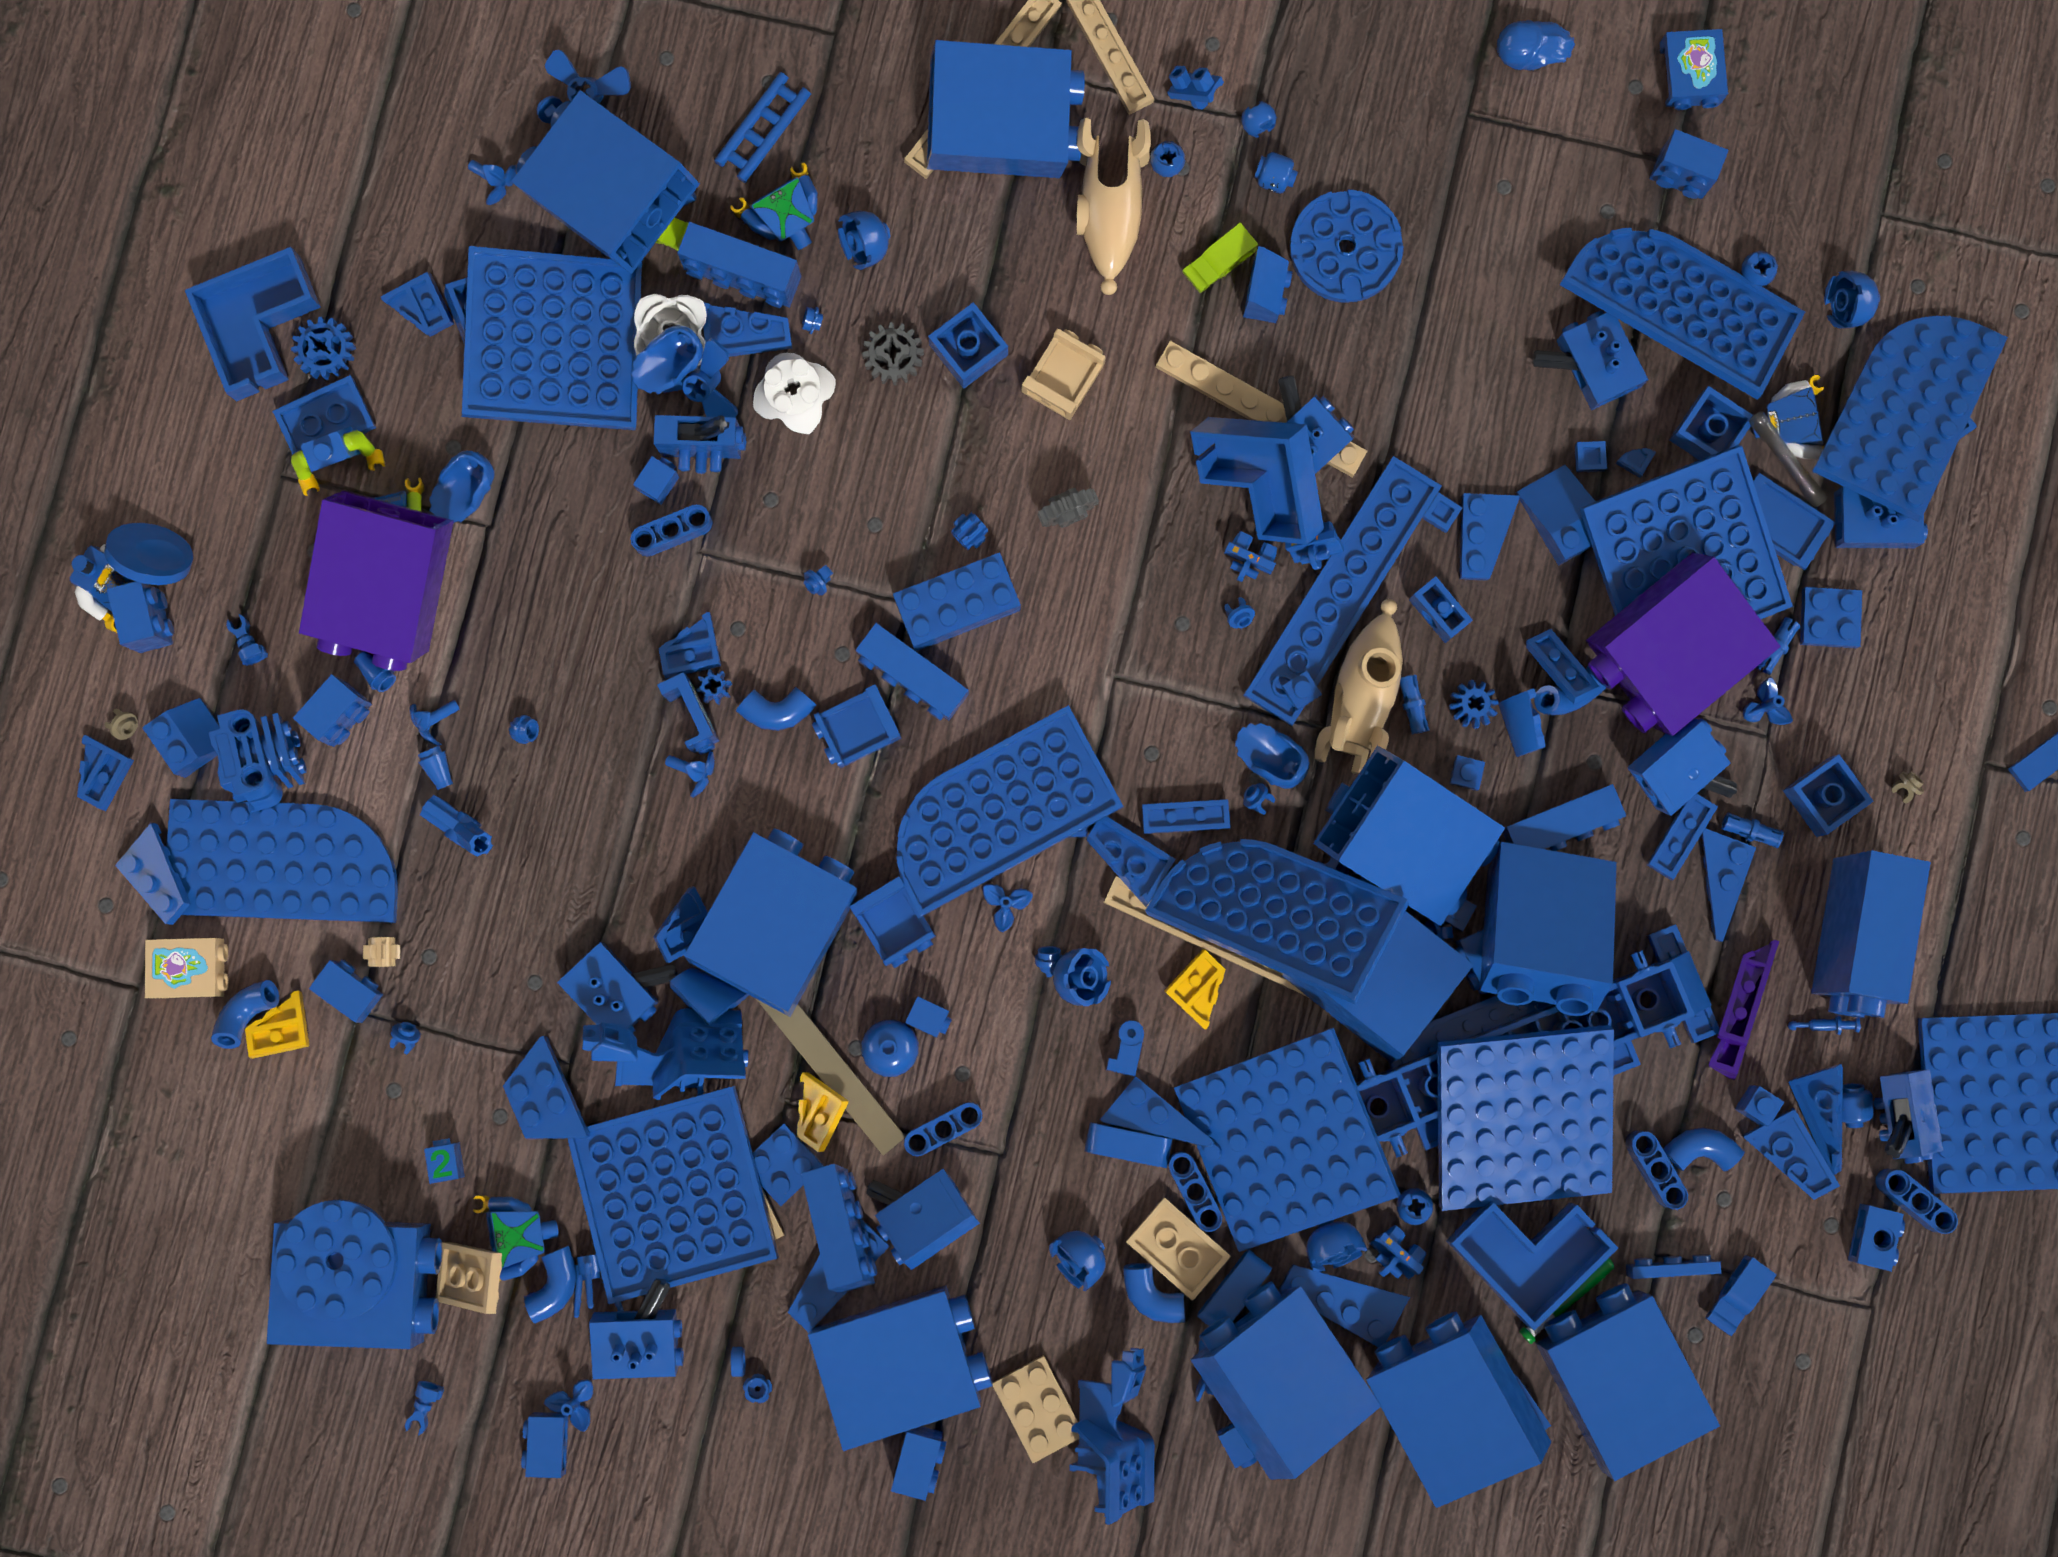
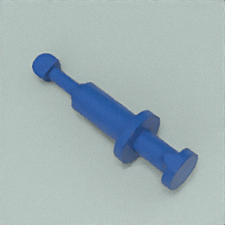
(1827, 1025)

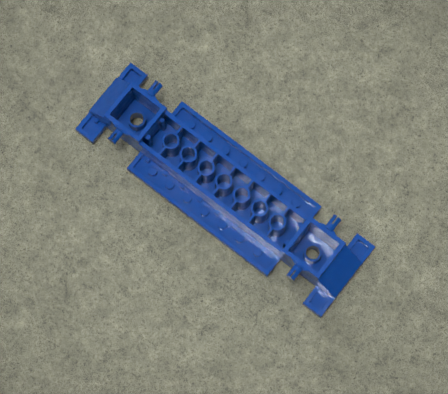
(1675, 993)

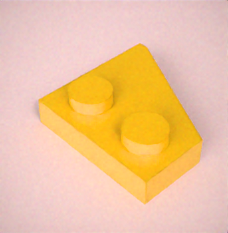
(1198, 987)
(279, 1030)
(819, 1112)

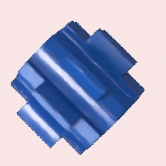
(969, 531)
(721, 690)

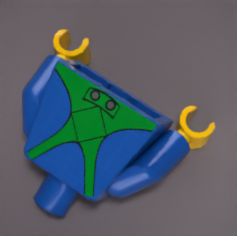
(783, 210)
(515, 1233)

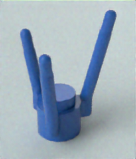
(587, 1270)

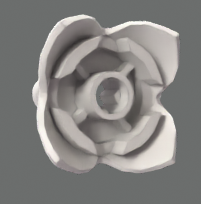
(656, 311)
(797, 411)

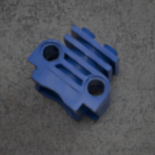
(256, 757)

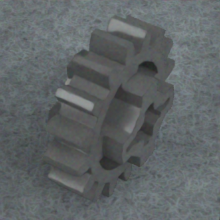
(882, 353)
(1068, 507)

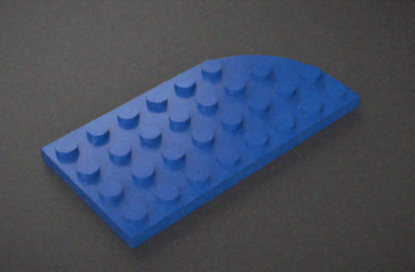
(1687, 304)
(1910, 411)
(1001, 810)
(280, 862)
(1282, 913)

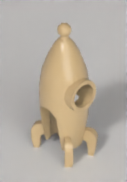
(1111, 214)
(1365, 691)

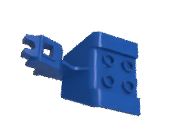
(683, 1058)
(1111, 1448)

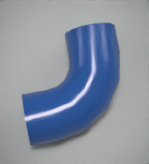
(1553, 701)
(776, 714)
(240, 1010)
(1703, 1143)
(558, 1288)
(1148, 1299)

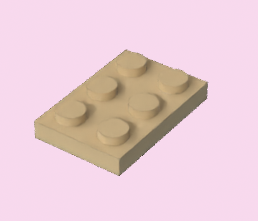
(1178, 1248)
(469, 1278)
(1037, 1408)

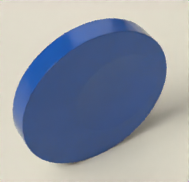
(148, 553)

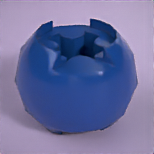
(1258, 119)
(1174, 152)
(1764, 260)
(1405, 1200)

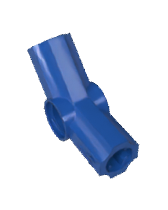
(457, 826)

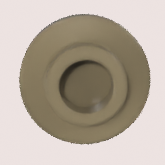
(122, 725)
(1911, 783)

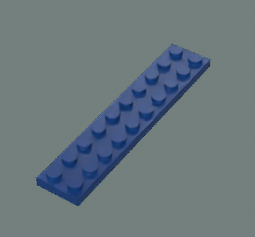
(1344, 586)

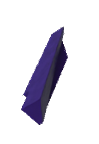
(1742, 1009)

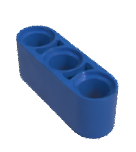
(657, 528)
(928, 1130)
(1128, 1145)
(1668, 1177)
(1198, 1205)
(1929, 1205)
(1241, 1281)

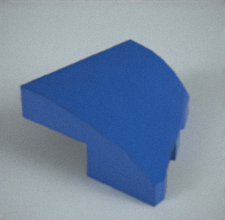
(706, 994)

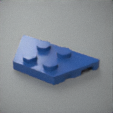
(543, 1097)

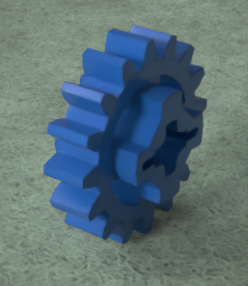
(314, 357)

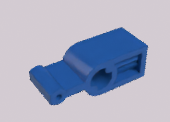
(1740, 1294)

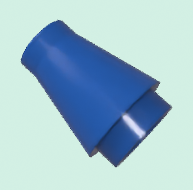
(377, 677)
(436, 767)

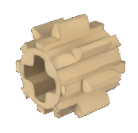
(381, 952)

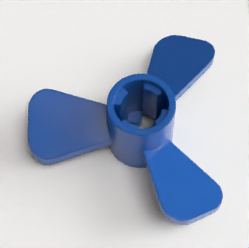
(613, 83)
(713, 402)

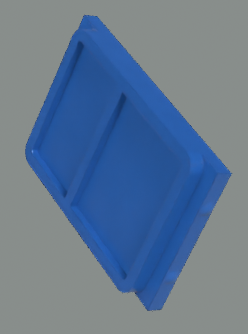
(1793, 524)

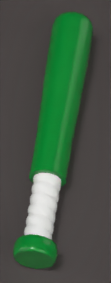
(1593, 1280)

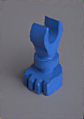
(250, 651)
(427, 1393)

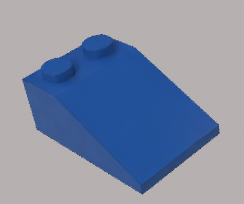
(1555, 511)

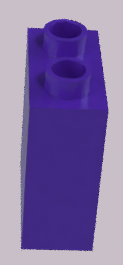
(375, 579)
(1680, 645)

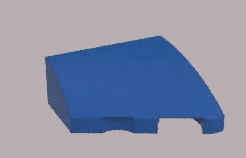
(1523, 723)

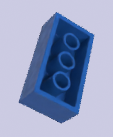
(739, 265)
(957, 602)
(839, 1228)

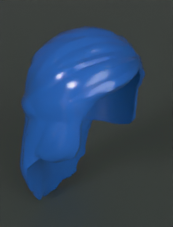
(1534, 44)
(667, 359)
(462, 486)
(1272, 755)

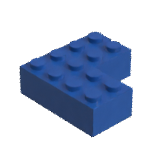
(241, 309)
(1273, 464)
(1533, 1273)

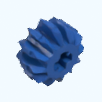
(1473, 694)

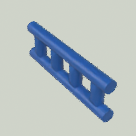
(761, 110)

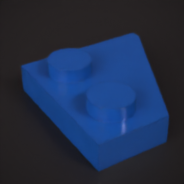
(421, 304)
(691, 650)
(101, 773)
(681, 926)

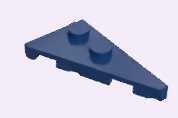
(1726, 869)
(1821, 1104)
(1147, 1112)

